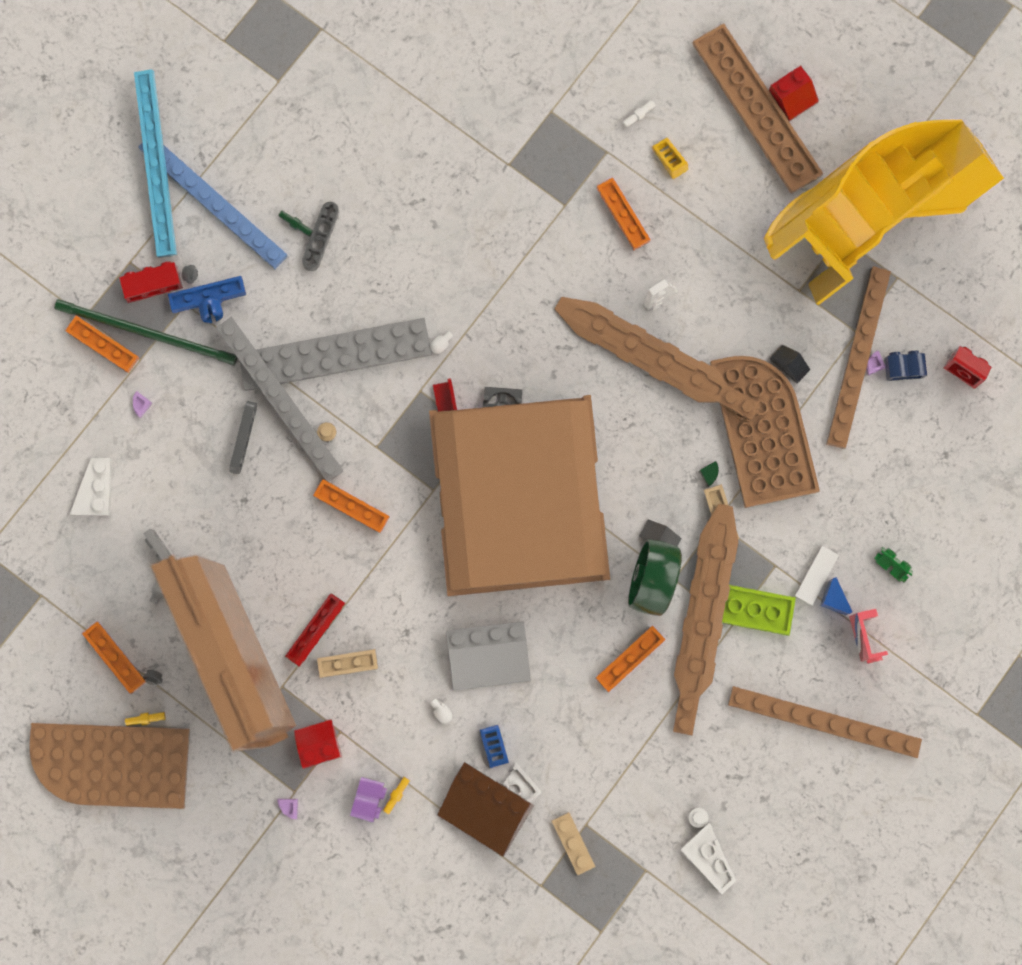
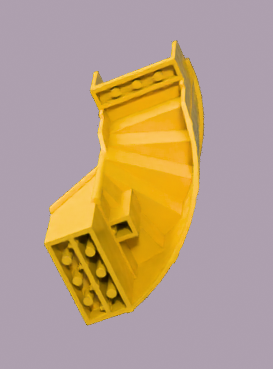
(898, 176)

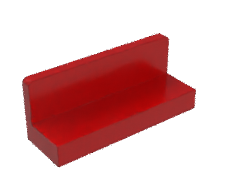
(445, 396)

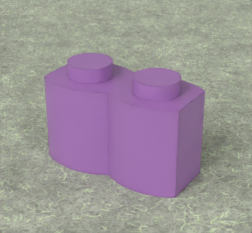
(368, 799)

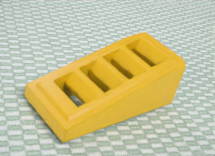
(675, 168)

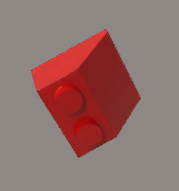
(794, 93)
(968, 367)
(317, 744)

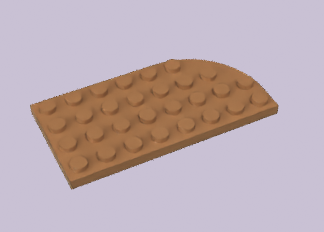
(773, 447)
(112, 764)

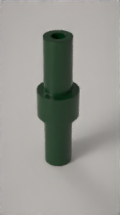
(295, 223)

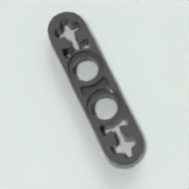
(321, 236)
(243, 437)

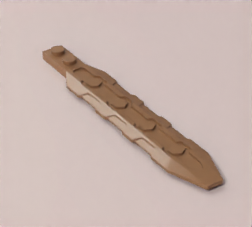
(653, 355)
(705, 613)

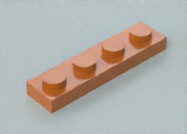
(623, 214)
(102, 344)
(351, 506)
(114, 657)
(630, 658)

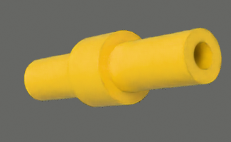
(145, 718)
(396, 795)

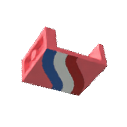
(861, 636)

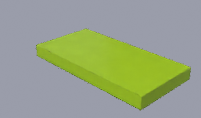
(759, 610)

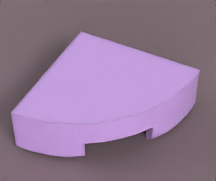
(875, 363)
(140, 404)
(289, 807)

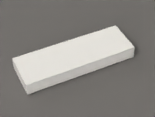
(816, 575)

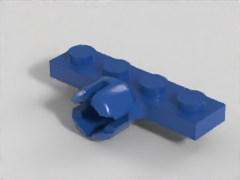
(207, 297)

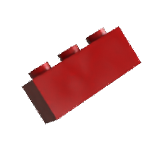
(150, 282)

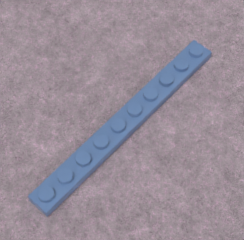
(222, 210)

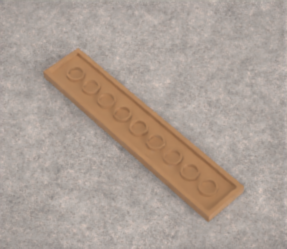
(757, 108)

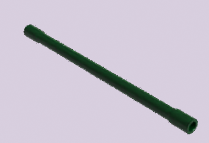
(71, 308)

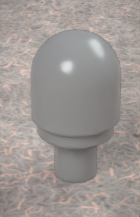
(157, 593)

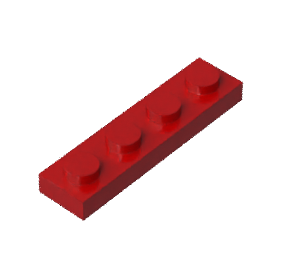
(315, 629)

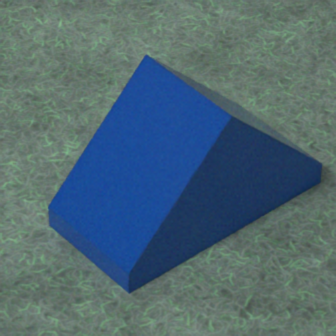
(835, 598)

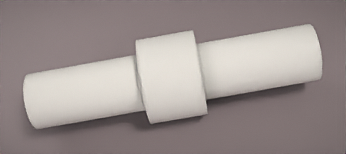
(639, 113)

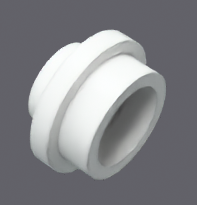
(698, 817)

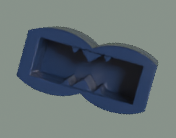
(905, 366)

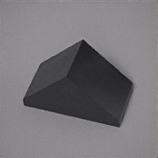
(791, 363)

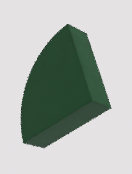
(710, 473)

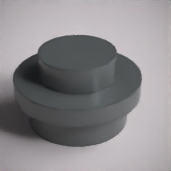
(189, 274)
(153, 677)

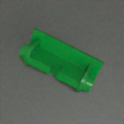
(888, 559)

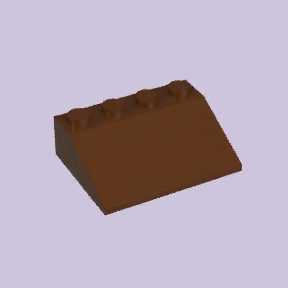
(484, 809)

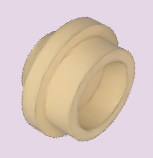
(326, 431)

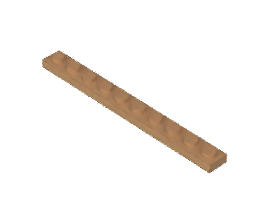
(858, 357)
(825, 722)

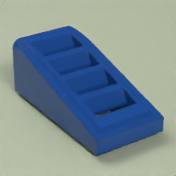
(483, 732)

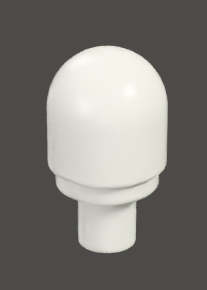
(440, 343)
(441, 712)

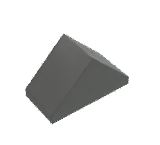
(660, 532)

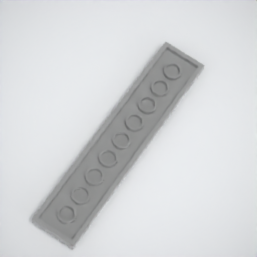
(344, 352)

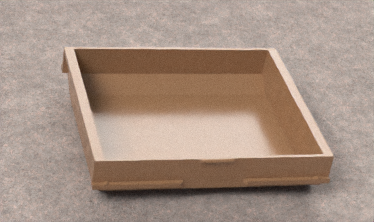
(519, 496)
(225, 651)

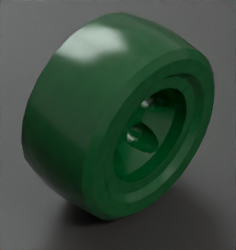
(655, 577)

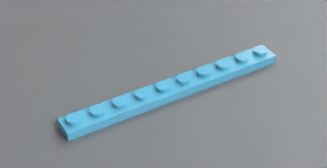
(155, 163)

